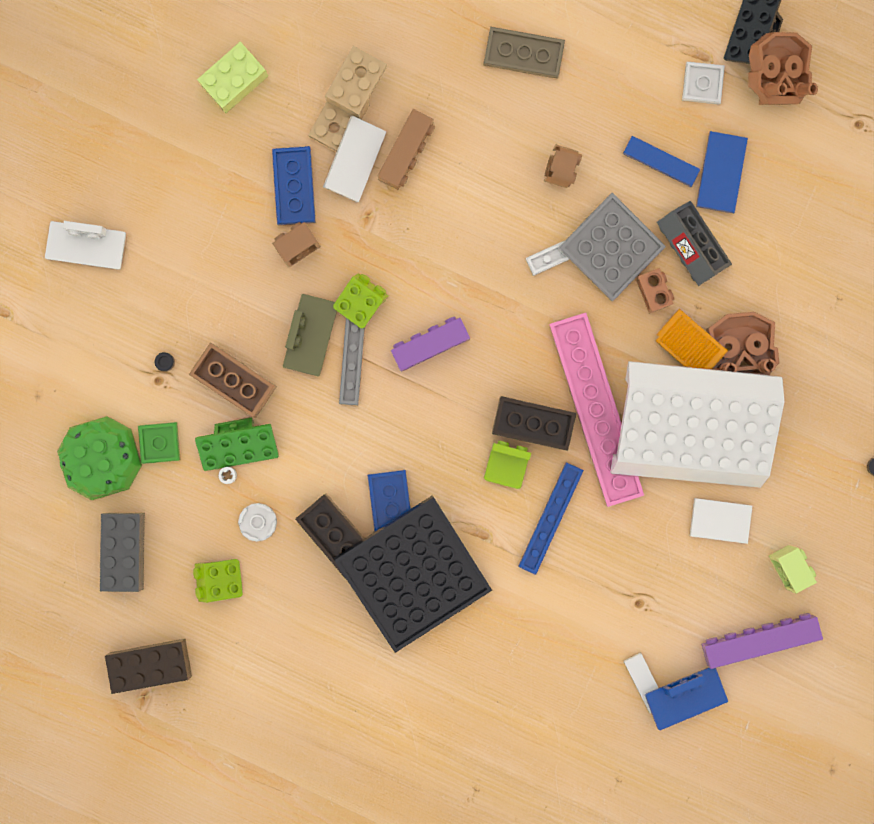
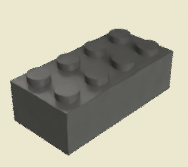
(122, 552)

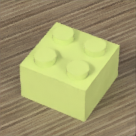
(793, 568)

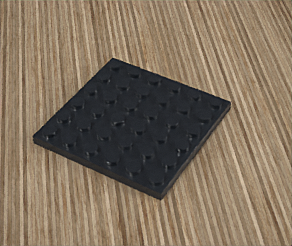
(413, 574)

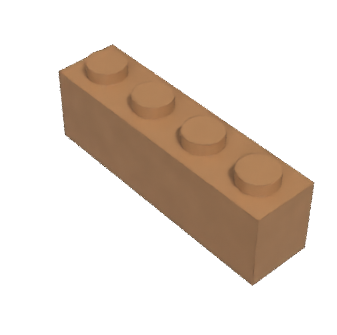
(406, 149)

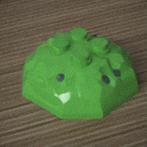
(99, 458)

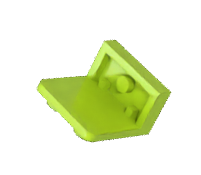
(360, 300)
(507, 465)
(218, 580)

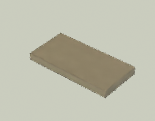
(524, 52)

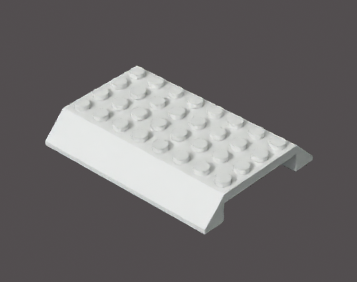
(699, 424)

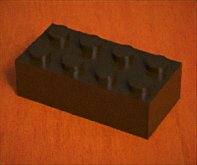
(533, 423)
(329, 528)
(148, 666)

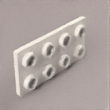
(85, 244)

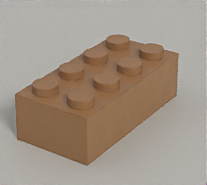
(232, 380)

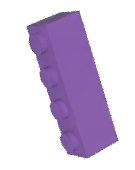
(430, 344)

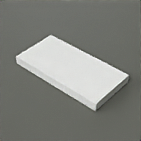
(354, 159)

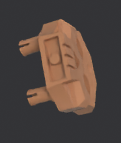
(780, 82)
(741, 332)

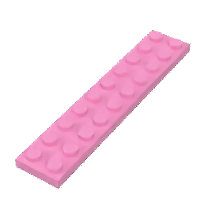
(593, 404)

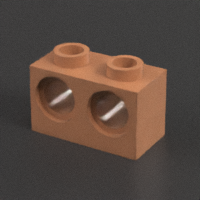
(649, 292)

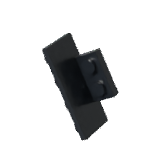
(752, 23)

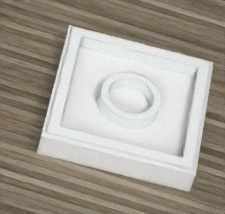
(703, 83)

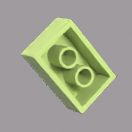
(233, 77)

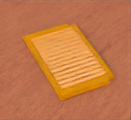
(690, 342)

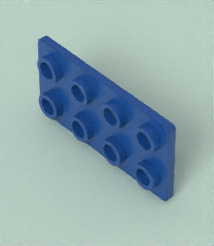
(686, 698)

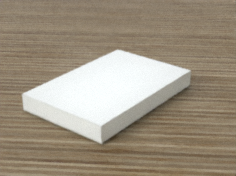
(721, 520)

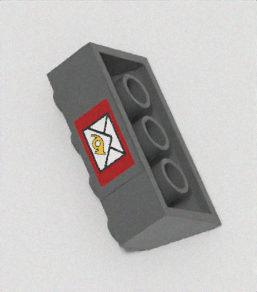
(694, 243)

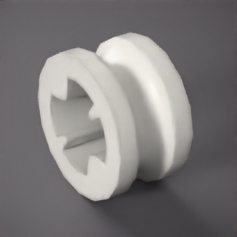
(226, 469)

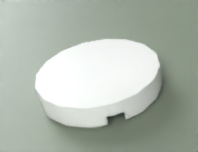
(257, 522)

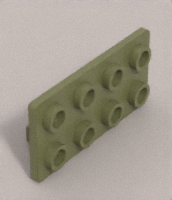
(309, 335)

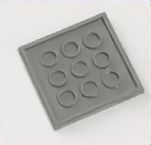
(612, 247)

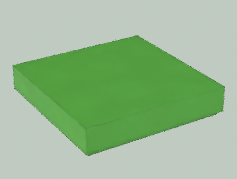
(159, 443)

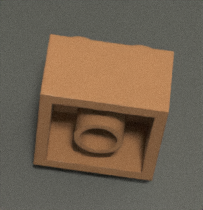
(295, 244)

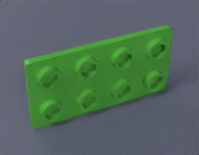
(236, 444)

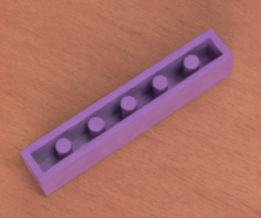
(761, 641)

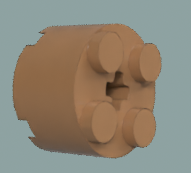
(562, 166)

